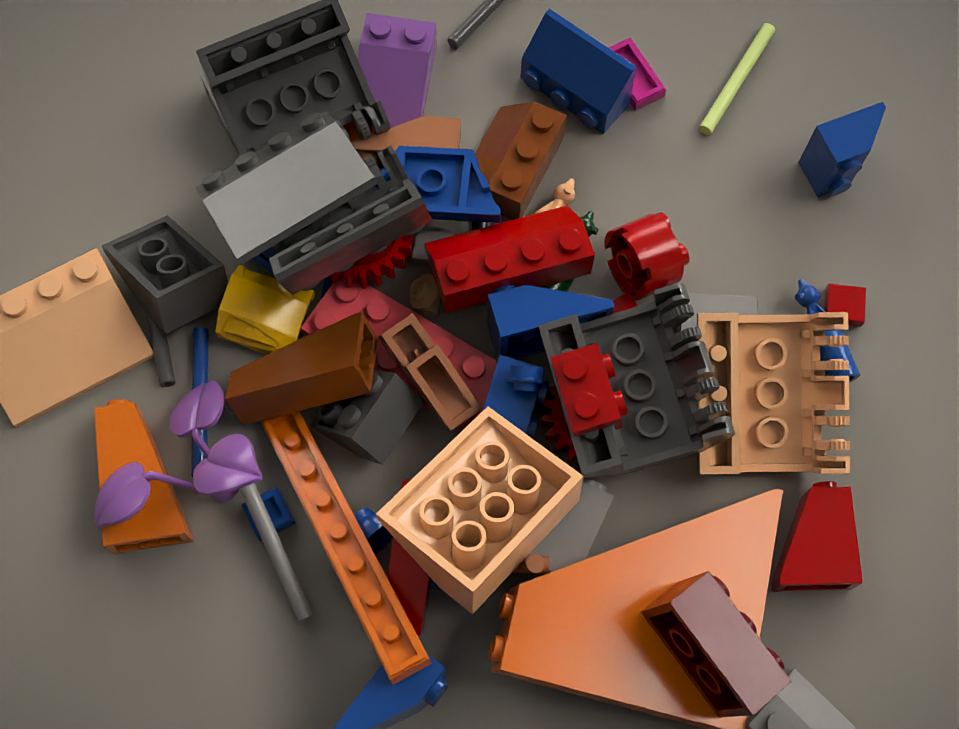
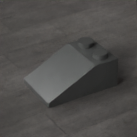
(168, 273)

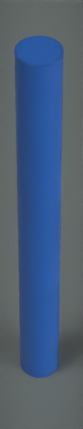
(200, 376)

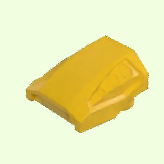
(260, 312)

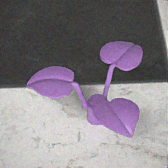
(220, 475)

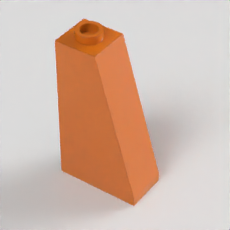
(124, 439)

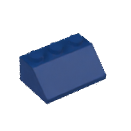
(577, 72)

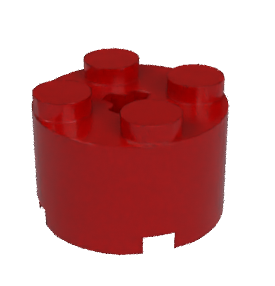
(645, 255)

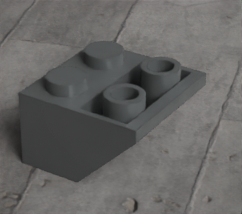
(373, 421)

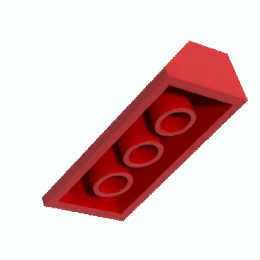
(516, 252)

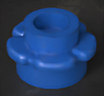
(525, 377)

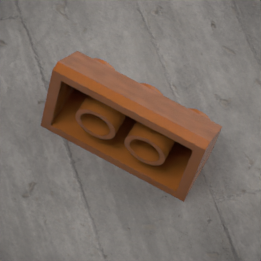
(519, 153)

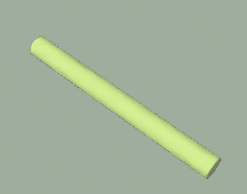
(736, 79)

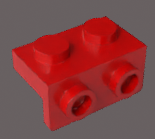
(587, 391)

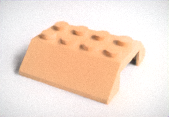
(776, 392)

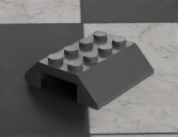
(288, 71)
(352, 229)
(659, 381)

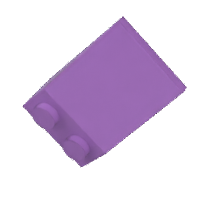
(398, 64)

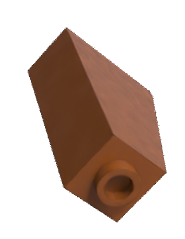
(306, 373)

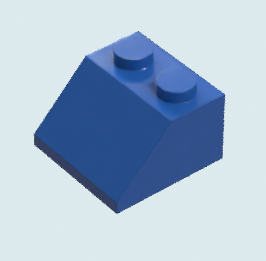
(839, 149)

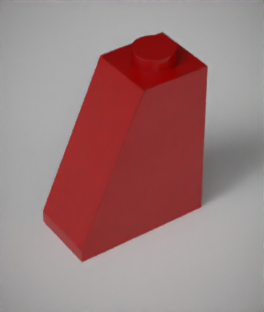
(821, 543)

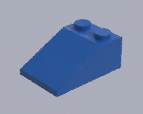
(518, 311)
(386, 704)

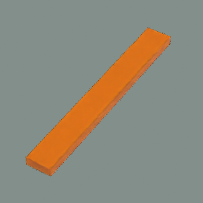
(347, 548)

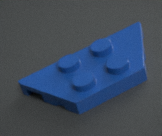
(449, 183)

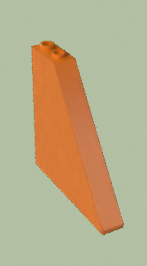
(586, 624)

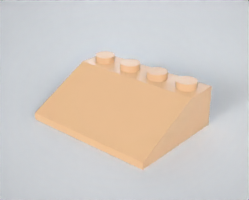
(65, 337)
(481, 507)

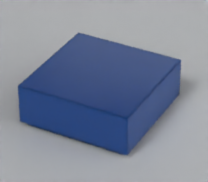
(276, 509)

